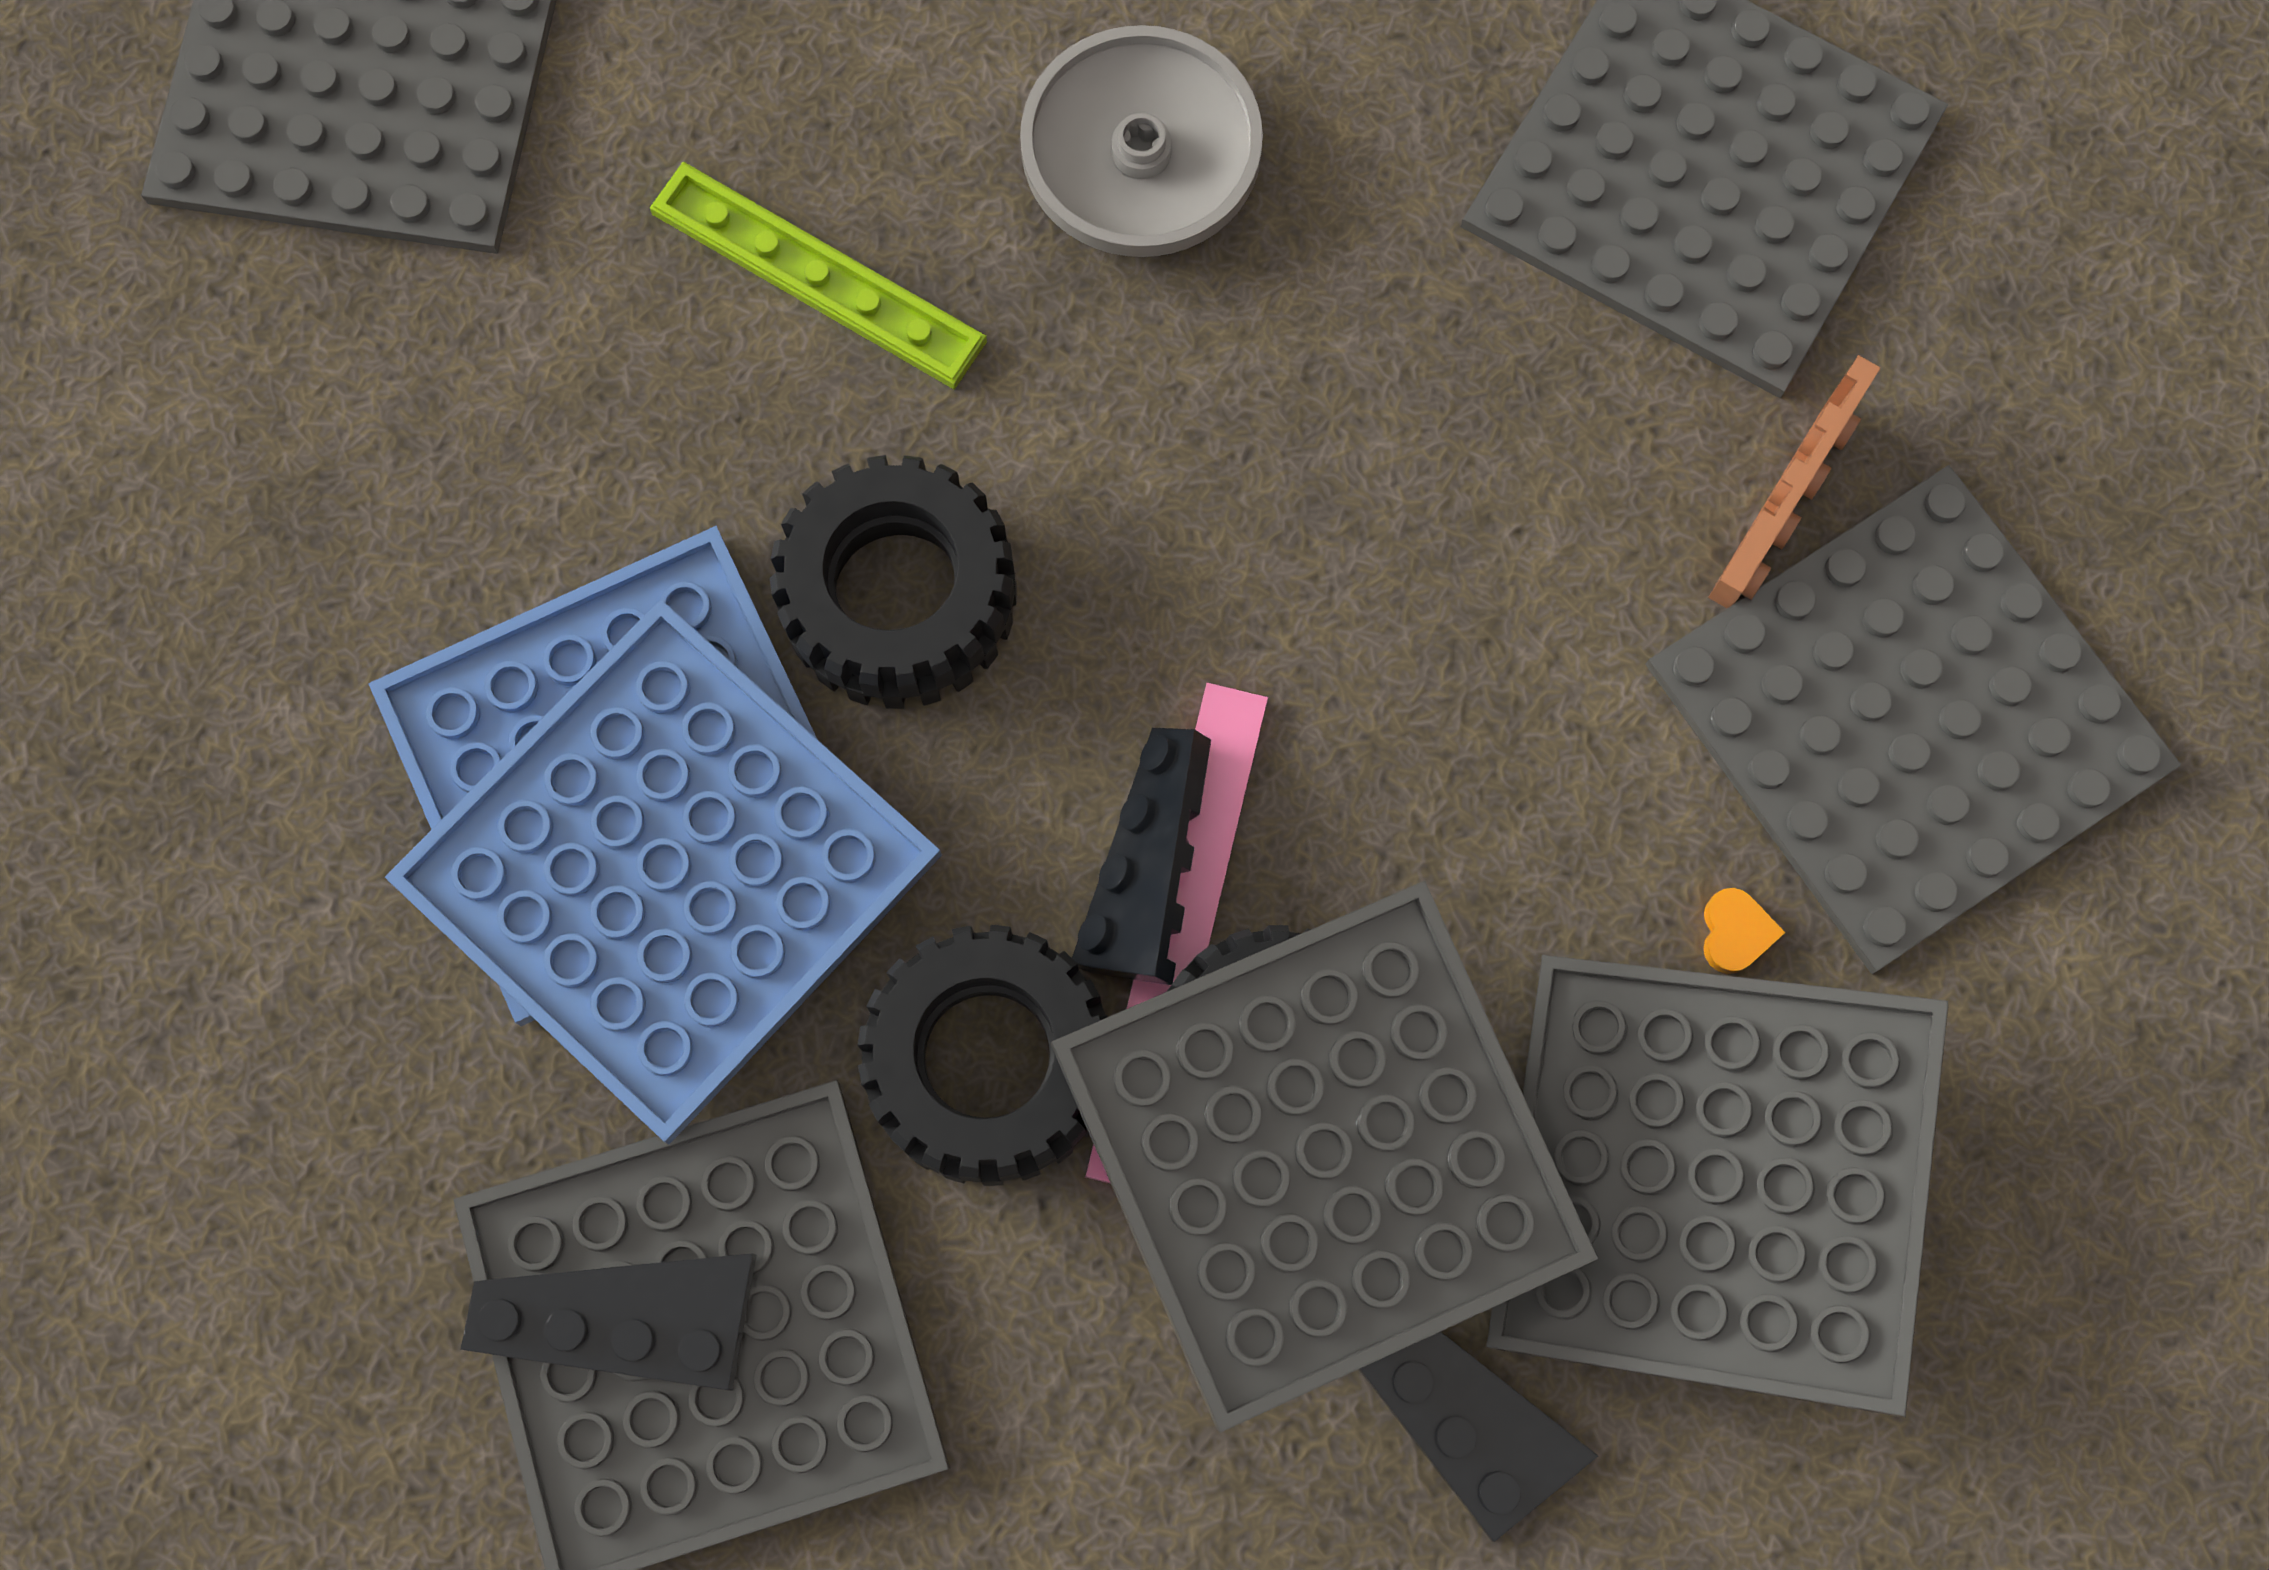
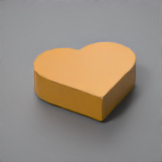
(1738, 931)

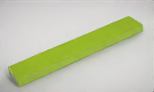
(819, 275)

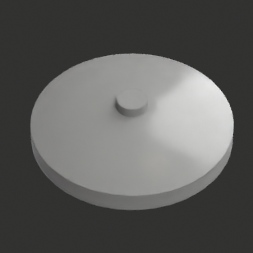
(1141, 141)

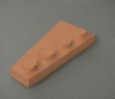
(1802, 477)

